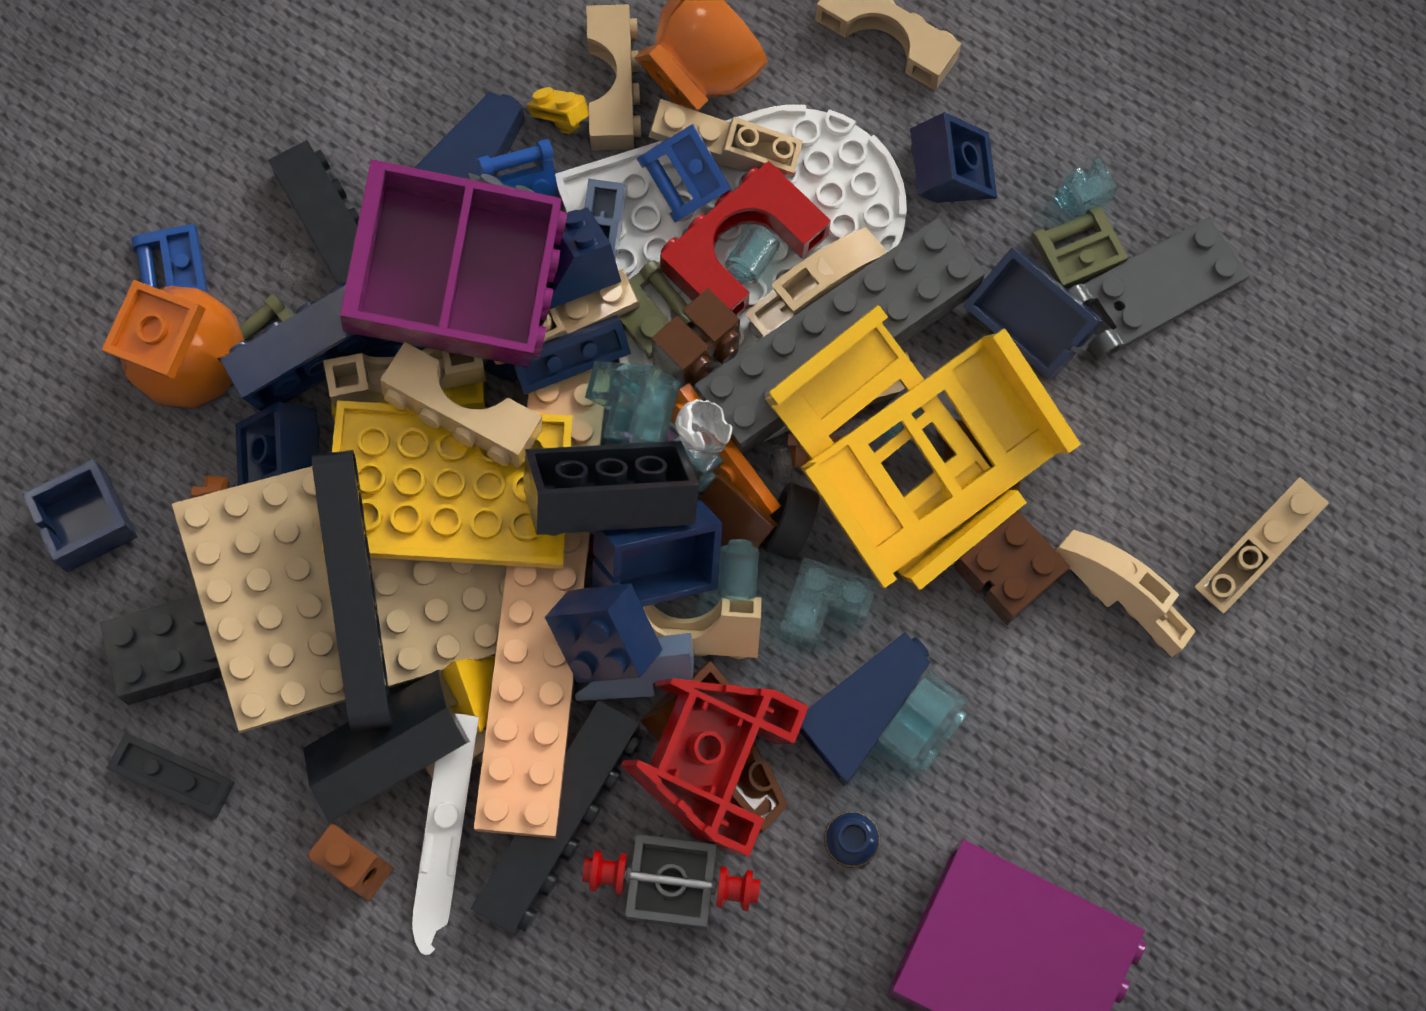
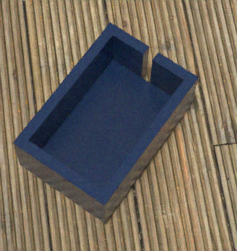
(1034, 311)
(661, 560)

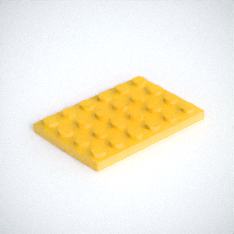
(439, 497)

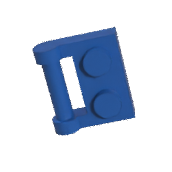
(694, 166)
(537, 178)
(180, 256)

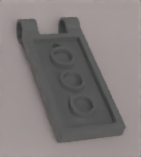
(1161, 285)

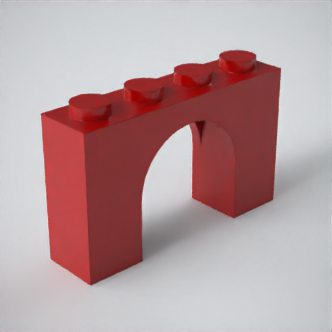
(761, 199)

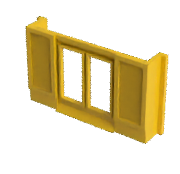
(844, 381)
(1004, 413)

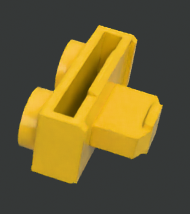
(560, 107)

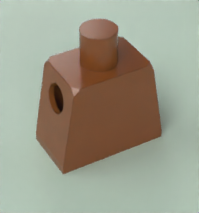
(349, 862)

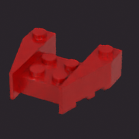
(706, 752)

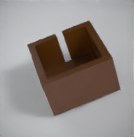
(697, 351)
(1015, 563)

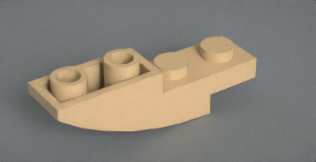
(733, 143)
(814, 279)
(589, 309)
(1261, 545)
(1121, 577)

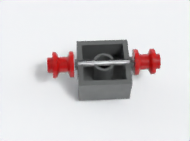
(670, 881)

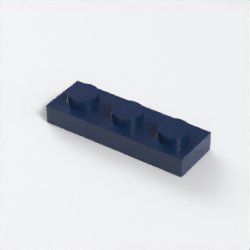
(574, 354)

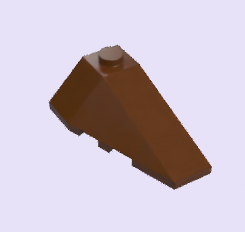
(757, 786)

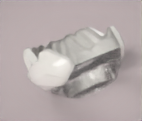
(703, 428)

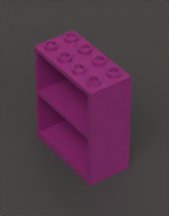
(452, 264)
(1013, 944)

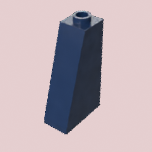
(483, 131)
(859, 709)

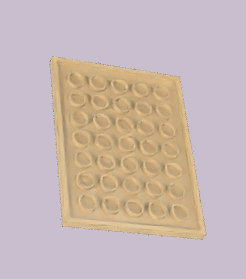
(271, 605)

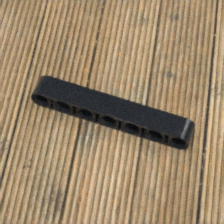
(352, 590)

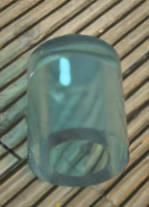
(752, 254)
(738, 570)

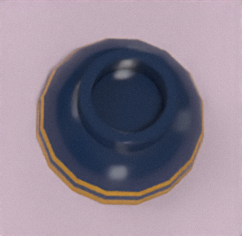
(852, 839)

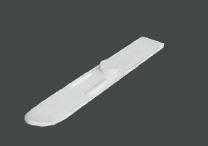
(442, 839)

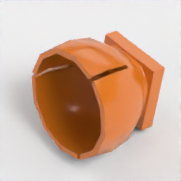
(701, 52)
(173, 343)

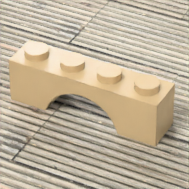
(927, 49)
(611, 116)
(359, 375)
(501, 430)
(726, 630)

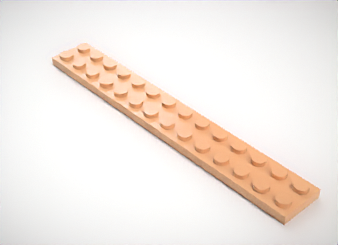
(530, 675)

